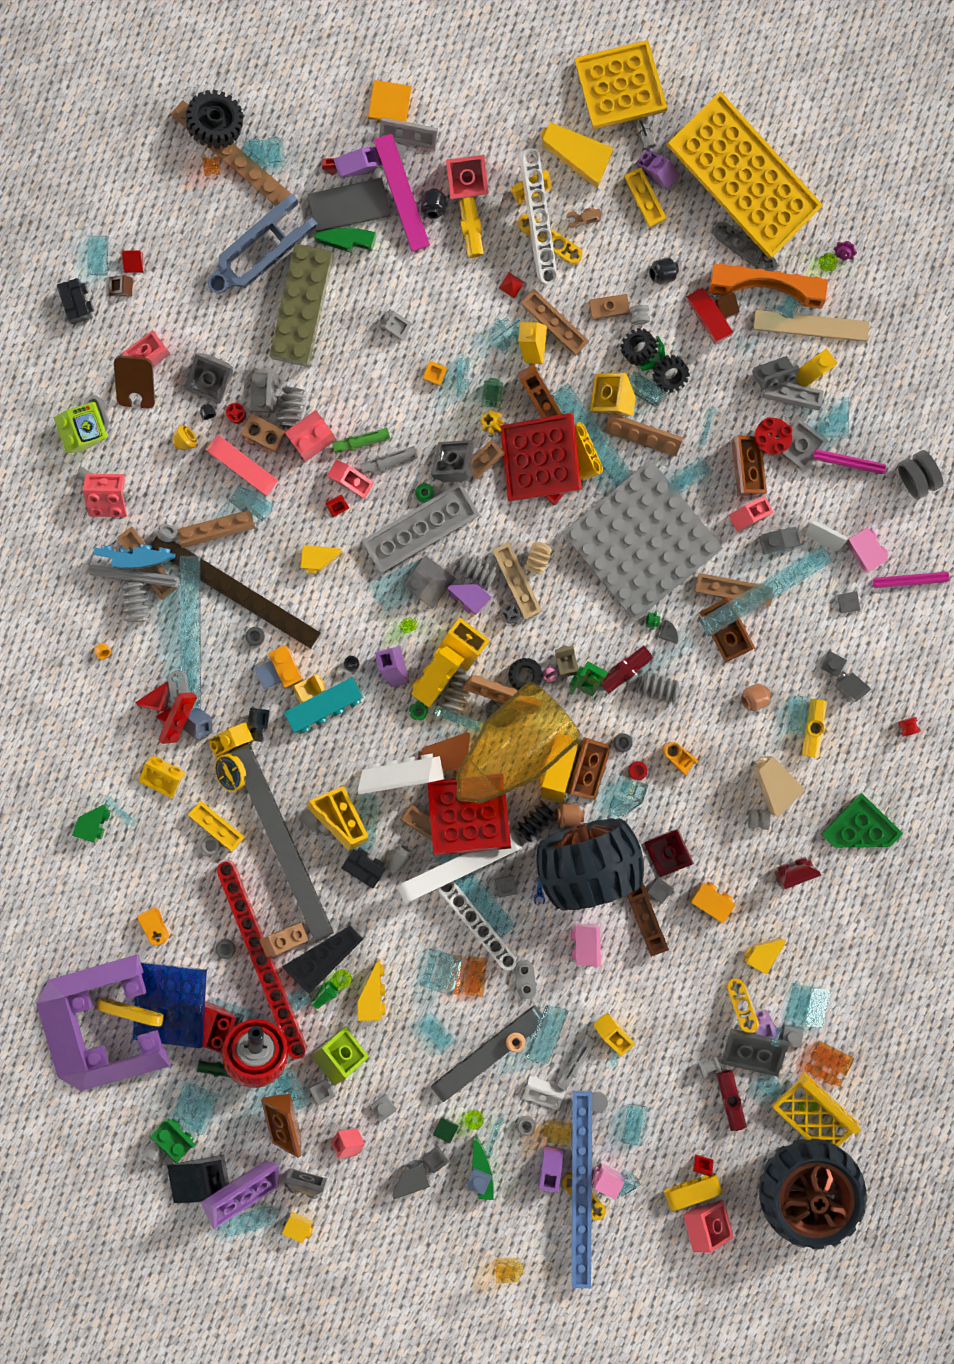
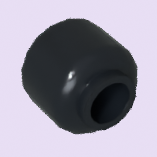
(433, 203)
(663, 271)

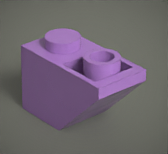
(358, 162)
(658, 169)
(471, 596)
(392, 666)
(551, 1169)

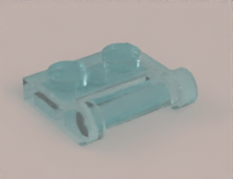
(446, 972)

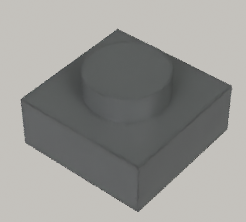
(833, 664)

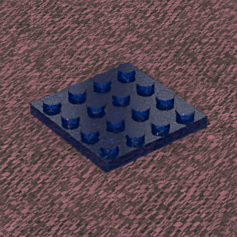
(177, 995)

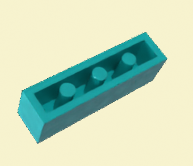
(323, 705)

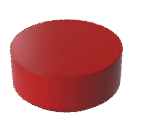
(637, 770)

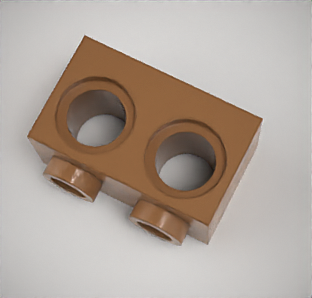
(266, 430)
(283, 940)

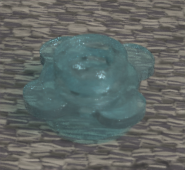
(299, 1003)

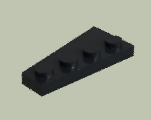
(318, 962)

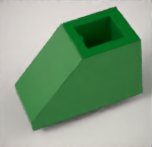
(90, 824)

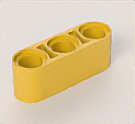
(588, 459)
(693, 1192)

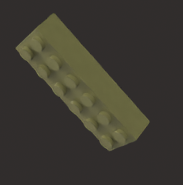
(301, 305)

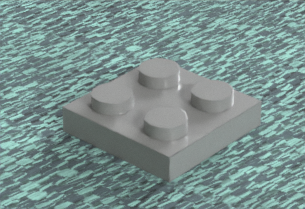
(803, 444)

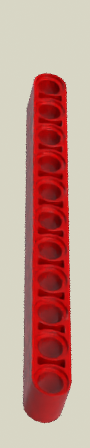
(261, 969)

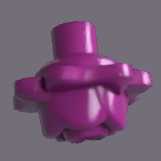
(845, 250)

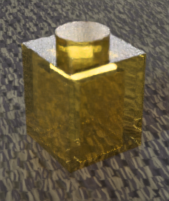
(557, 1132)
(508, 1270)

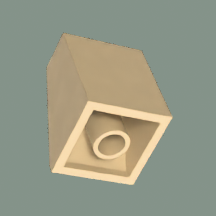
(777, 785)

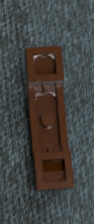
(647, 921)

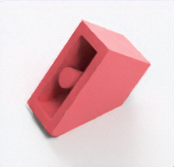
(350, 478)
(750, 513)

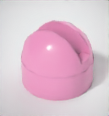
(552, 678)

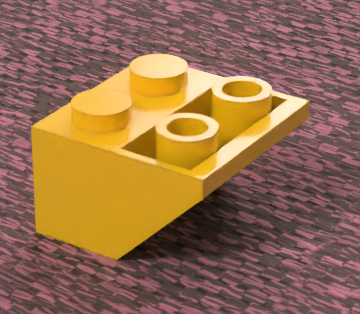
(466, 642)

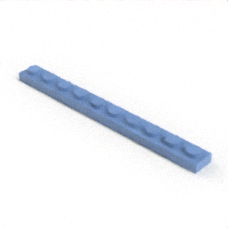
(581, 1188)

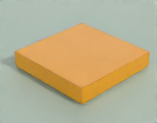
(389, 101)

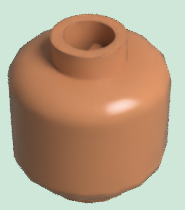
(755, 697)
(569, 816)

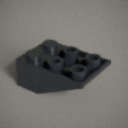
(197, 1178)

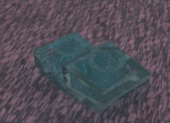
(254, 503)

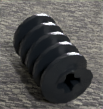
(535, 821)

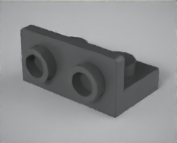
(775, 372)

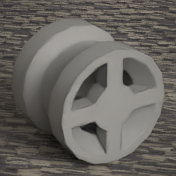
(639, 314)

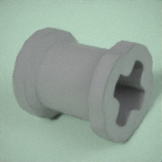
(709, 1067)

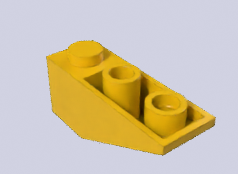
(370, 1001)

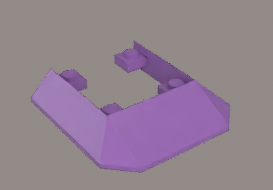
(70, 995)

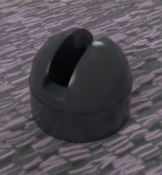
(207, 412)
(349, 661)

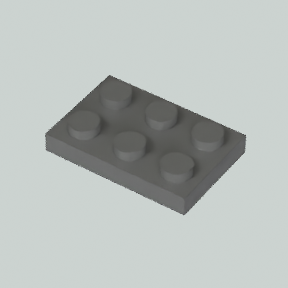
(754, 1052)

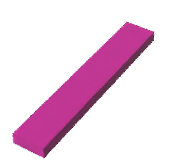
(401, 192)

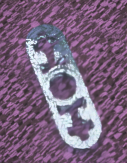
(457, 718)
(374, 816)
(263, 1221)

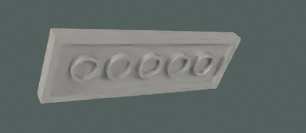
(420, 528)

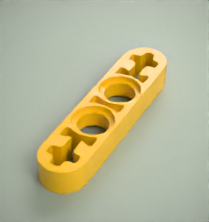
(555, 236)
(130, 1012)

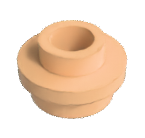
(515, 1048)

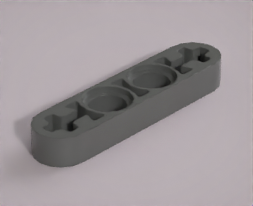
(742, 251)

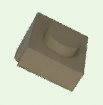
(566, 661)

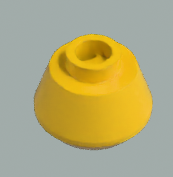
(184, 438)

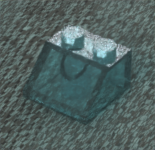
(195, 1107)

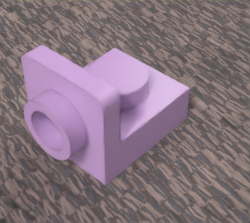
(766, 1025)

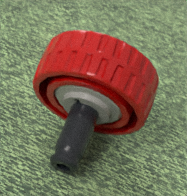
(255, 1053)

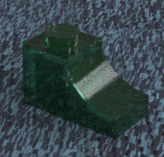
(492, 393)

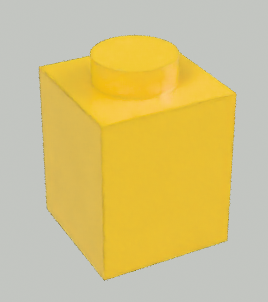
(298, 1227)

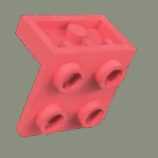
(104, 495)

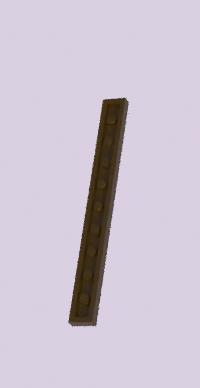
(245, 596)

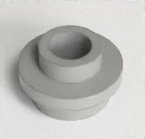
(523, 1131)

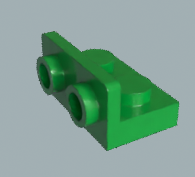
(587, 679)
(172, 1139)

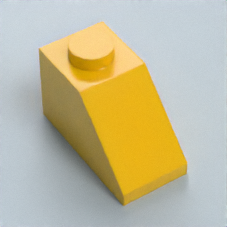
(532, 342)
(815, 368)
(318, 558)
(764, 954)
(613, 1034)

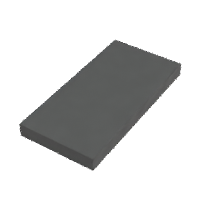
(349, 204)

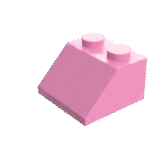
(587, 945)

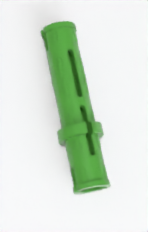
(352, 443)

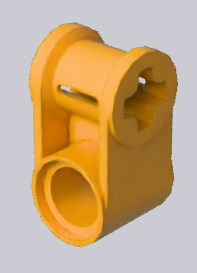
(682, 759)
(152, 923)

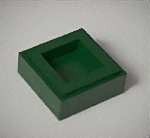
(445, 1130)

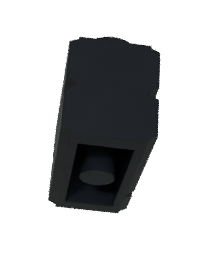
(75, 301)
(363, 867)

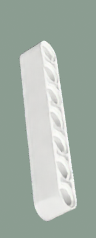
(532, 209)
(453, 870)
(480, 921)

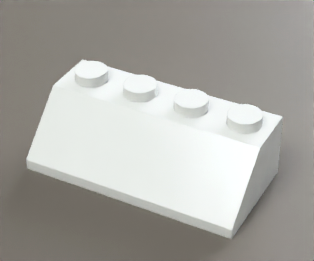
(400, 774)

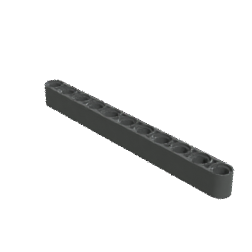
(283, 844)

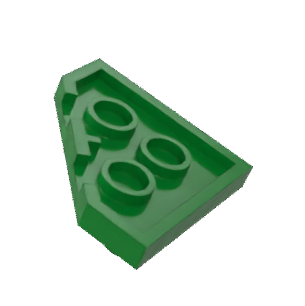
(861, 827)

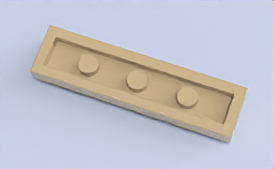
(517, 580)

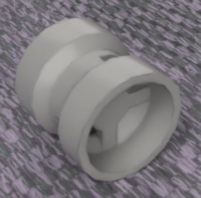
(759, 819)

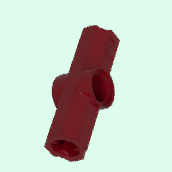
(626, 669)
(733, 1111)

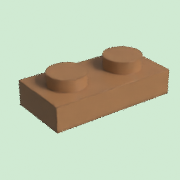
(486, 458)

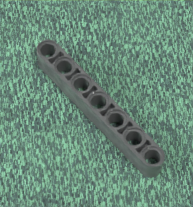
(485, 1055)

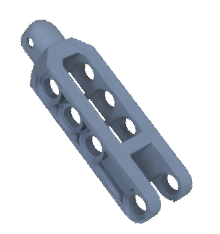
(225, 276)

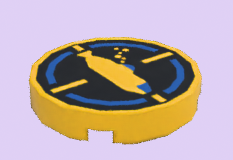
(230, 772)

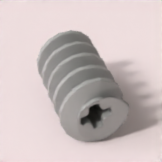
(290, 406)
(476, 570)
(134, 602)
(659, 687)
(457, 694)

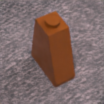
(451, 751)

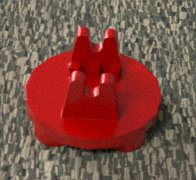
(776, 428)

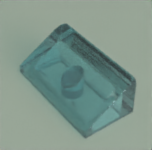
(796, 715)
(631, 1182)

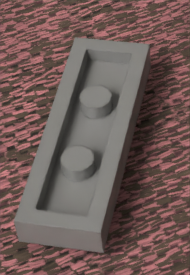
(409, 132)
(796, 395)

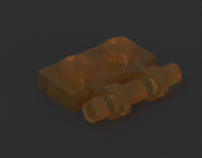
(475, 976)
(832, 1058)

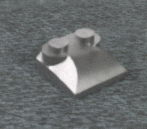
(209, 377)
(453, 461)
(305, 1183)

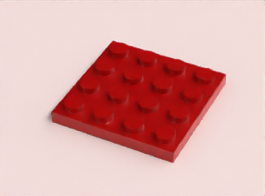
(540, 457)
(464, 824)

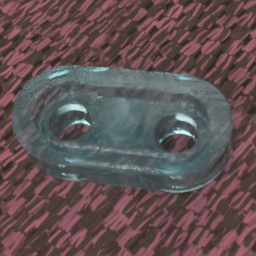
(773, 1090)

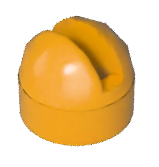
(102, 647)

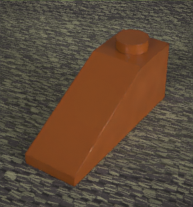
(538, 391)

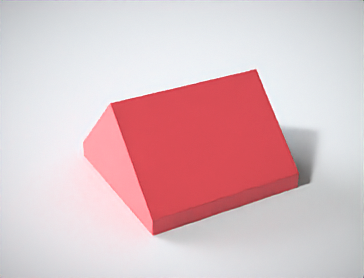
(148, 347)

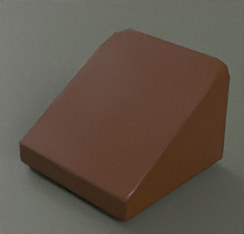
(120, 285)
(728, 304)

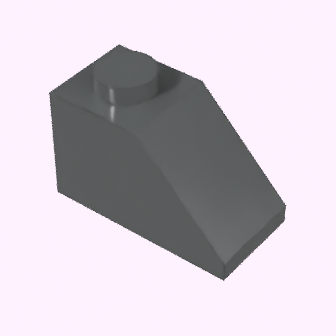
(779, 540)
(851, 687)
(412, 1179)

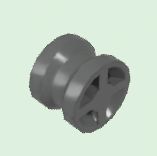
(510, 613)

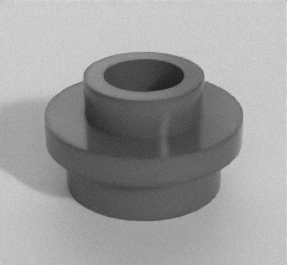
(250, 632)
(627, 747)

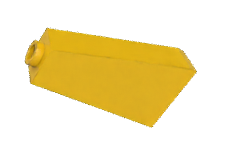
(577, 151)

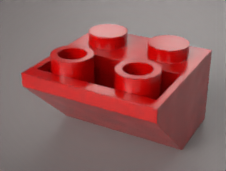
(217, 1025)

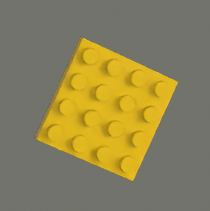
(620, 84)

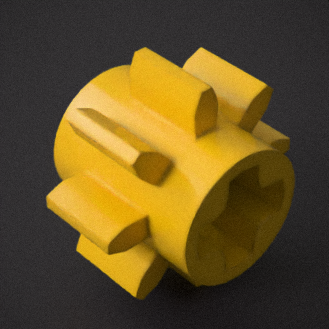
(491, 421)

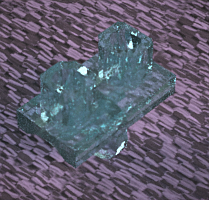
(499, 338)

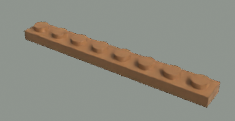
(241, 164)

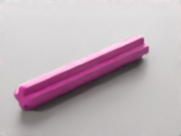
(849, 461)
(915, 579)

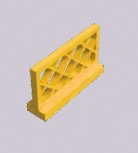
(824, 1100)

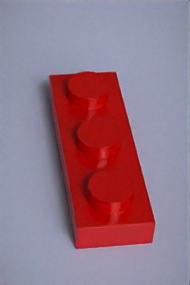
(177, 718)

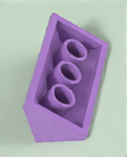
(241, 1193)

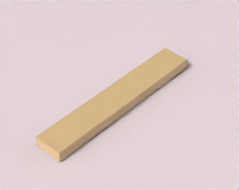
(811, 326)

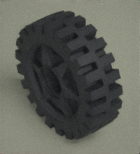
(212, 106)

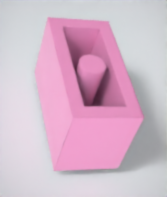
(867, 550)
(607, 1180)

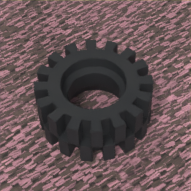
(644, 354)
(677, 380)
(524, 663)

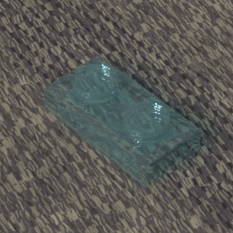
(97, 255)
(788, 306)
(463, 366)
(646, 389)
(436, 1032)
(634, 1124)

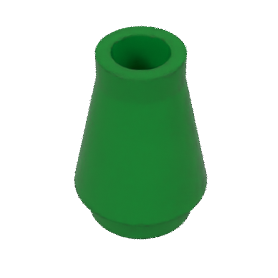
(325, 994)

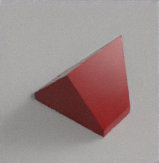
(157, 699)

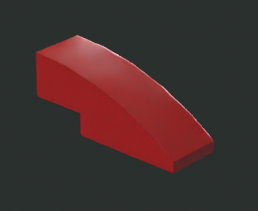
(709, 315)

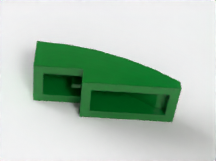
(347, 238)
(481, 1162)

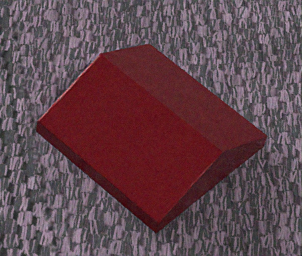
(668, 852)

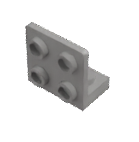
(263, 392)

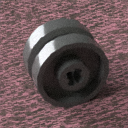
(920, 474)

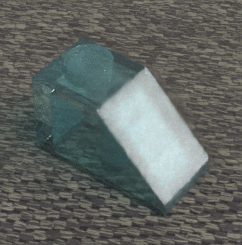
(836, 422)
(691, 475)
(289, 1083)

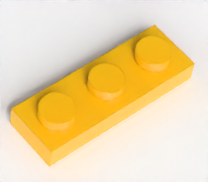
(644, 197)
(216, 826)

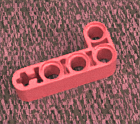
(241, 465)

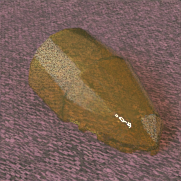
(516, 745)

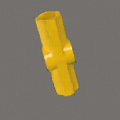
(471, 227)
(816, 715)

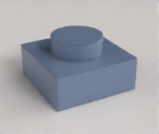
(478, 1181)

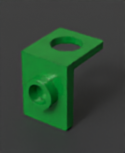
(661, 353)

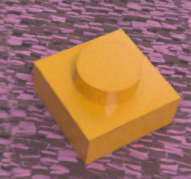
(435, 373)

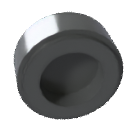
(225, 949)

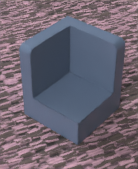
(267, 675)
(198, 724)

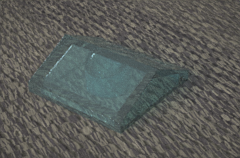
(807, 1005)

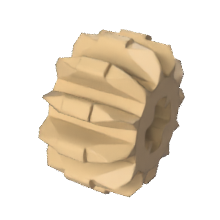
(537, 558)

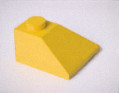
(612, 394)

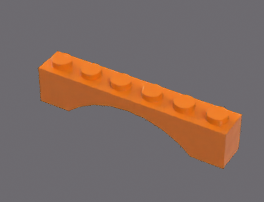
(806, 290)

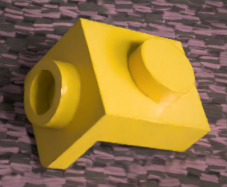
(309, 688)

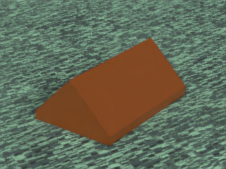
(748, 466)
(732, 639)
(589, 768)
(282, 1123)

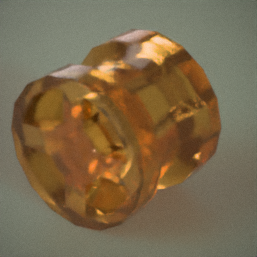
(212, 166)

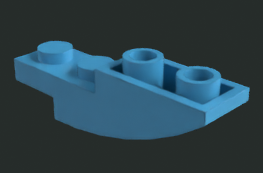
(140, 558)

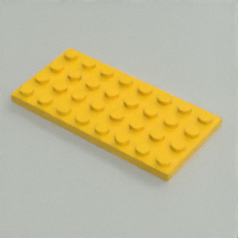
(744, 174)

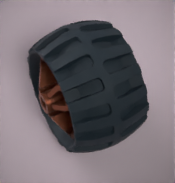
(590, 864)
(828, 1218)

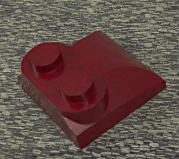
(796, 873)

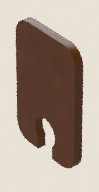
(134, 376)

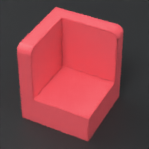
(347, 1143)

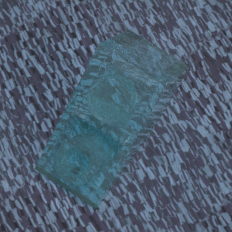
(268, 152)
(627, 796)

